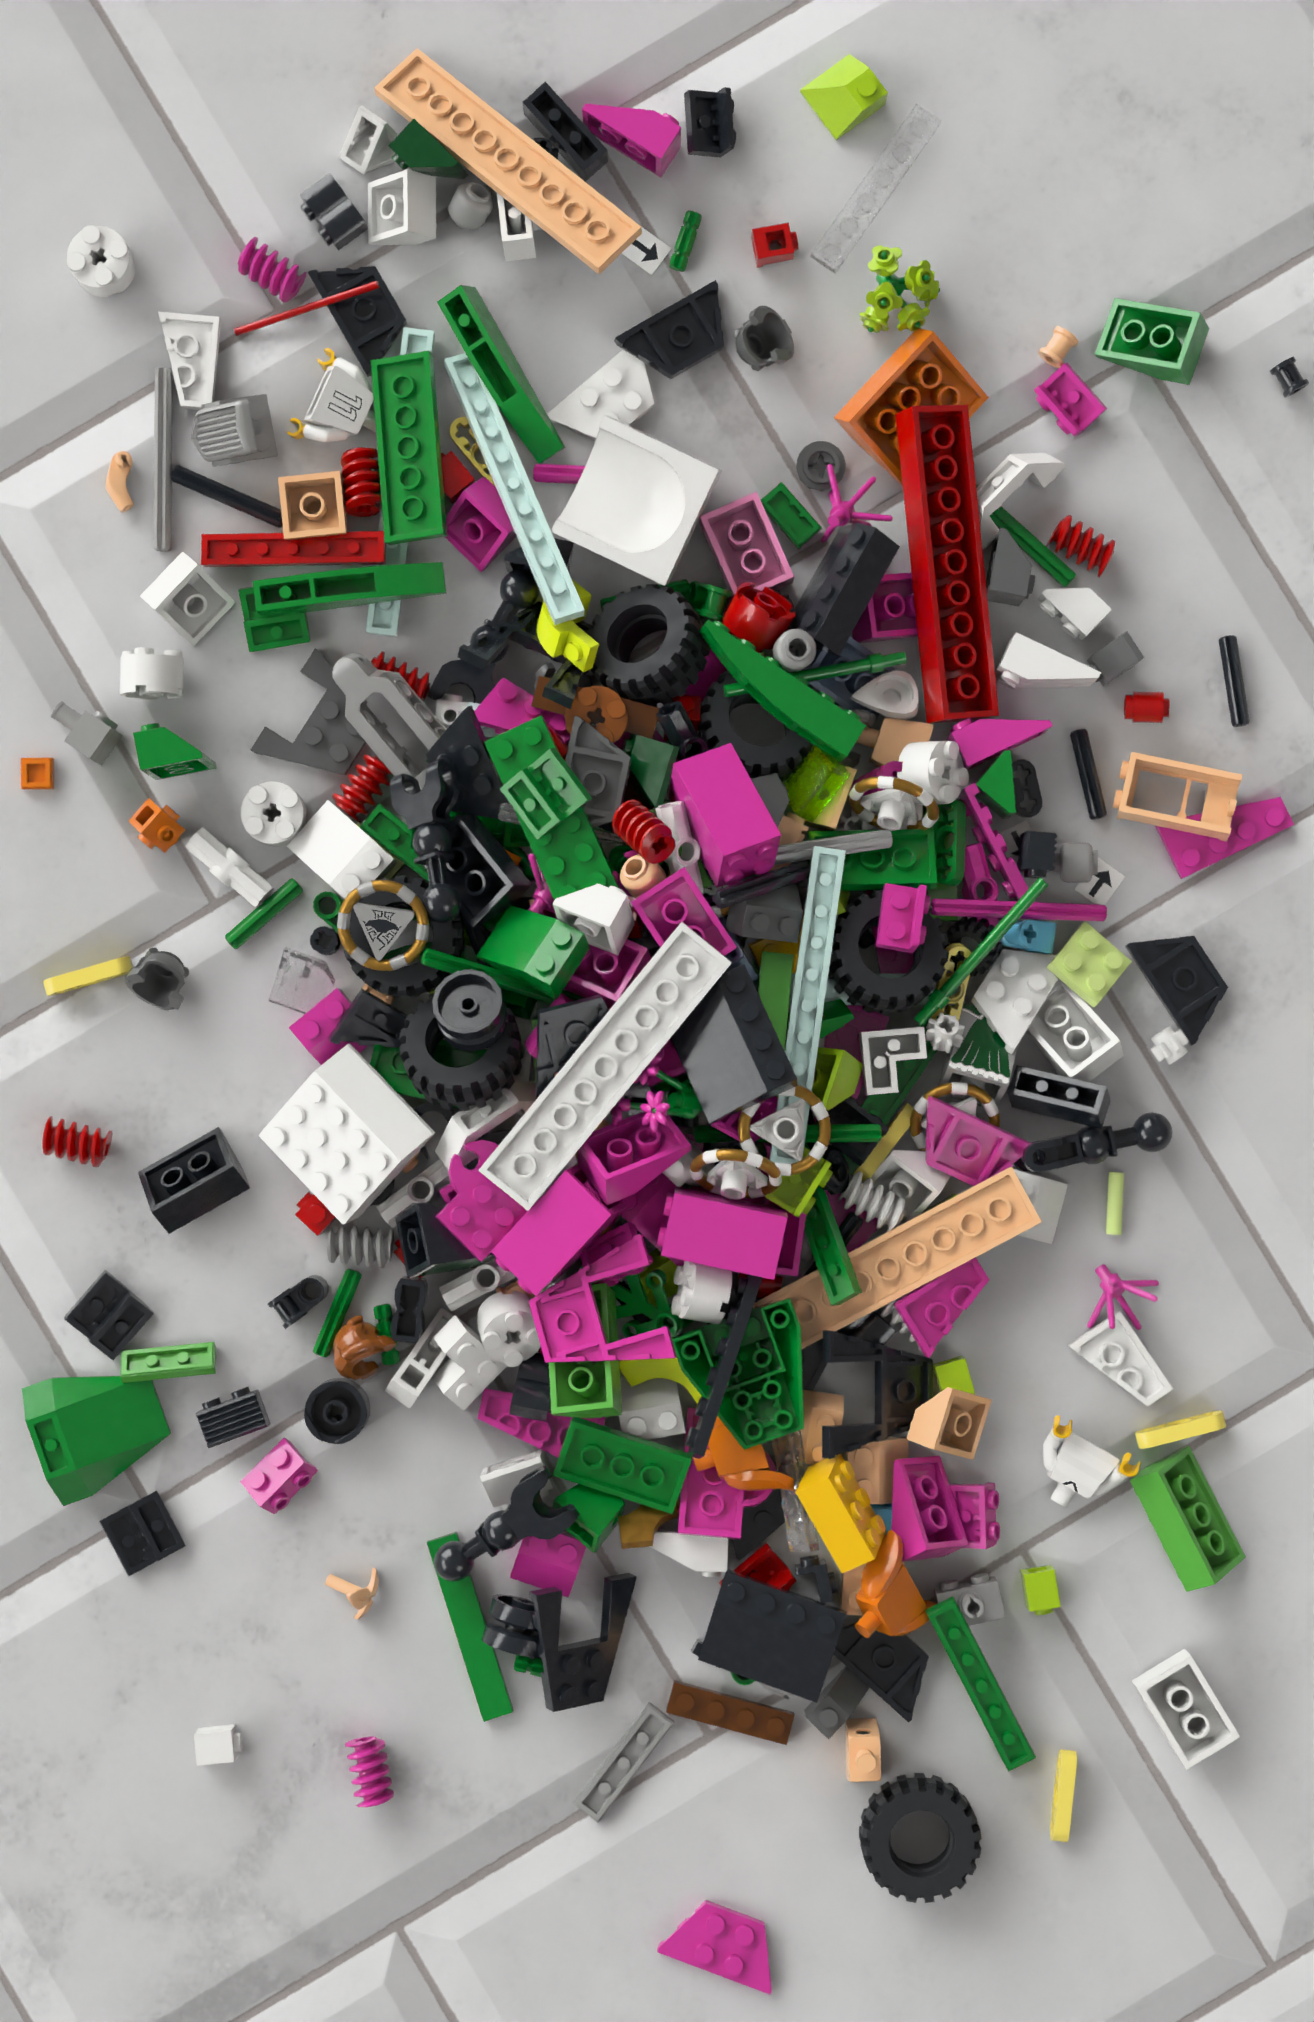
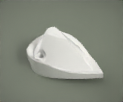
(891, 695)

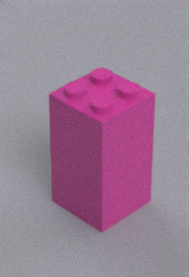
(725, 815)
(555, 1231)
(722, 1232)

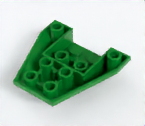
(767, 1376)
(91, 1430)

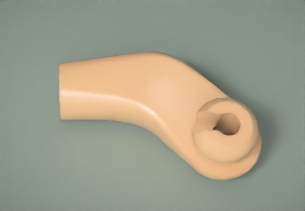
(116, 480)

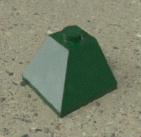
(424, 154)
(650, 767)

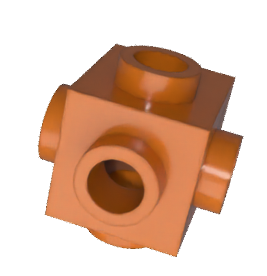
(157, 825)

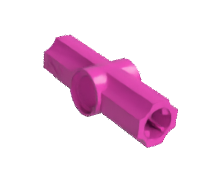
(978, 872)

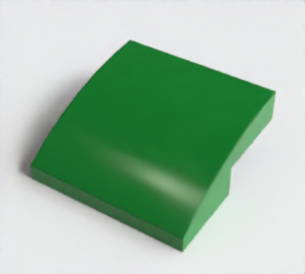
(272, 631)
(545, 793)

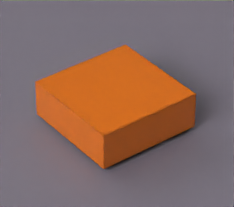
(37, 773)

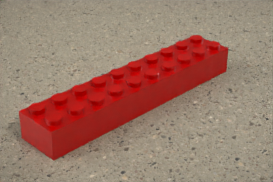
(947, 563)

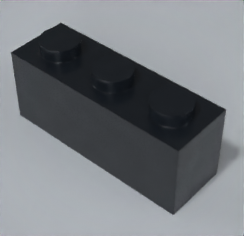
(565, 131)
(1059, 1097)

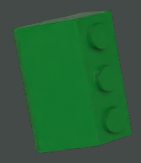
(166, 755)

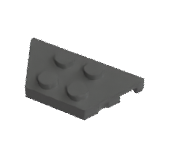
(600, 769)

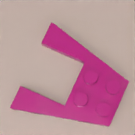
(570, 1319)

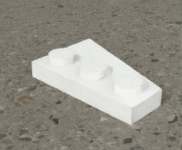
(193, 355)
(1123, 1359)

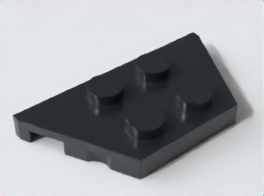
(366, 320)
(679, 334)
(475, 771)
(1181, 979)
(759, 1522)
(886, 1664)

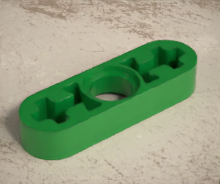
(957, 850)

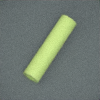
(1115, 1203)

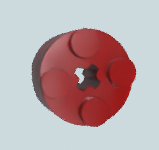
(758, 616)

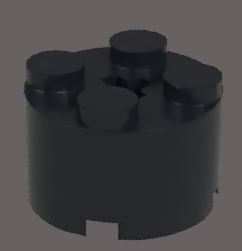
(334, 1428)

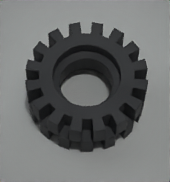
(978, 932)

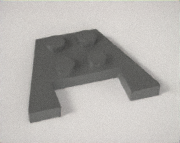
(327, 737)

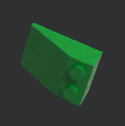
(1153, 339)
(535, 950)

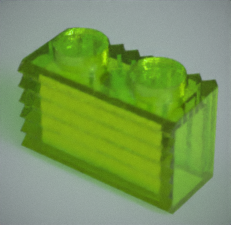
(815, 784)

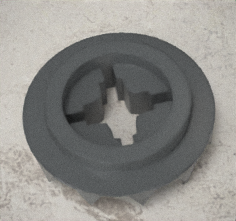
(810, 456)

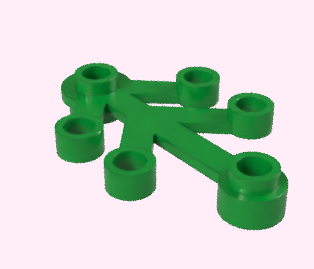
(637, 1303)

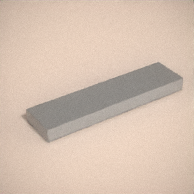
(623, 1762)

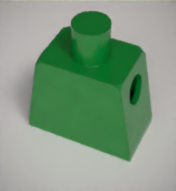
(597, 1514)

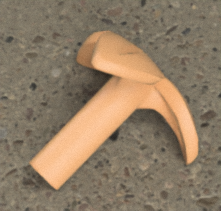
(357, 1596)

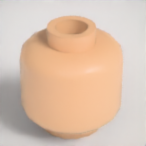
(640, 876)

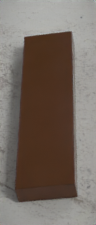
(641, 719)

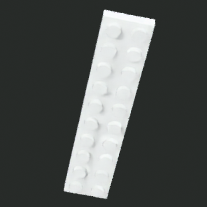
(605, 1066)

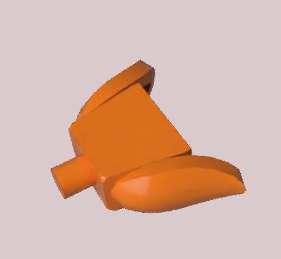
(740, 1467)
(889, 1594)

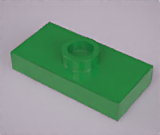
(790, 516)

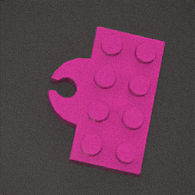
(480, 1210)
(711, 1505)

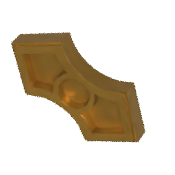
(640, 1526)

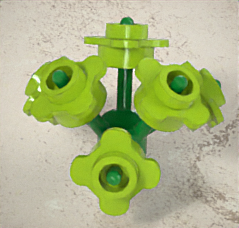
(888, 294)

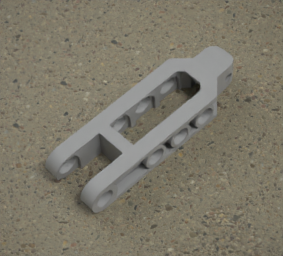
(360, 681)

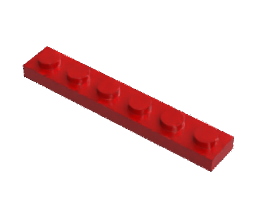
(274, 550)

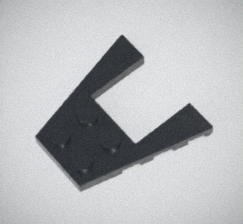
(523, 630)
(561, 1033)
(901, 1387)
(580, 1670)

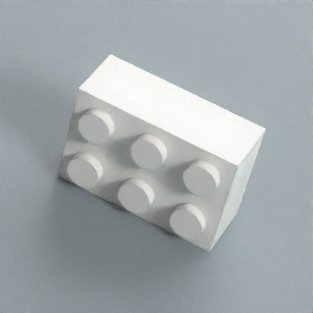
(1185, 1709)

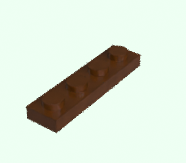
(730, 1712)

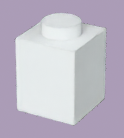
(217, 1744)

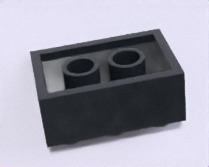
(481, 871)
(193, 1180)

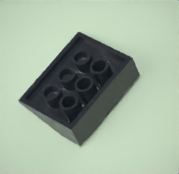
(843, 585)
(732, 1049)
(772, 1635)

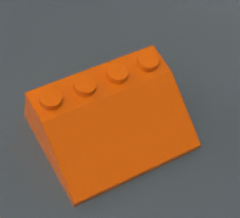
(915, 375)

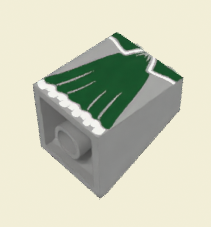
(979, 1059)

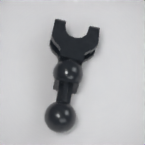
(518, 592)
(428, 814)
(1093, 1145)
(505, 1528)

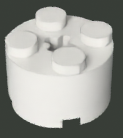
(95, 244)
(150, 674)
(934, 767)
(262, 800)
(701, 1292)
(508, 1328)

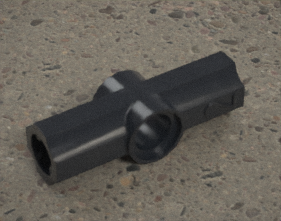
(680, 730)

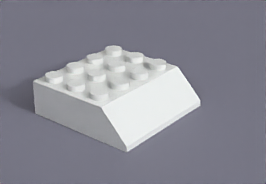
(346, 1134)

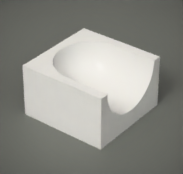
(637, 501)

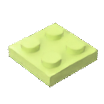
(1089, 964)

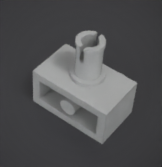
(89, 733)
(977, 1599)

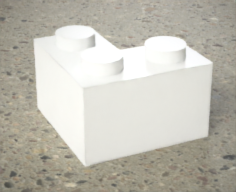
(516, 232)
(882, 1050)
(469, 1366)

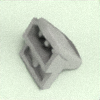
(234, 430)

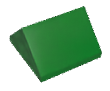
(997, 786)

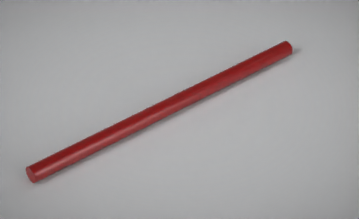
(306, 308)

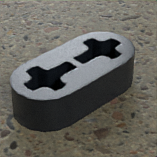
(1032, 789)

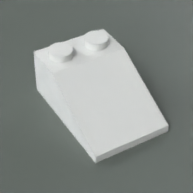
(1038, 666)
(340, 851)
(1073, 1036)

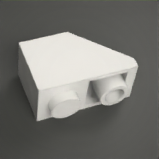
(1076, 607)

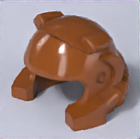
(356, 1342)

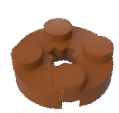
(612, 709)

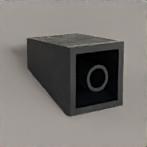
(429, 1245)

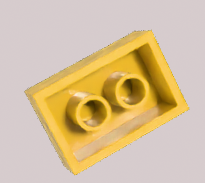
(841, 1512)

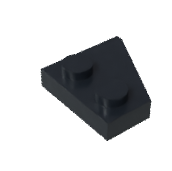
(370, 1022)

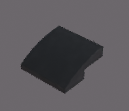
(109, 1315)
(142, 1533)

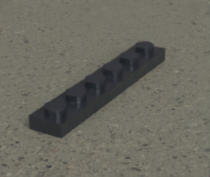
(719, 1377)

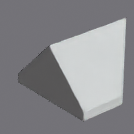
(368, 142)

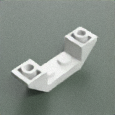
(1005, 479)
(472, 1124)

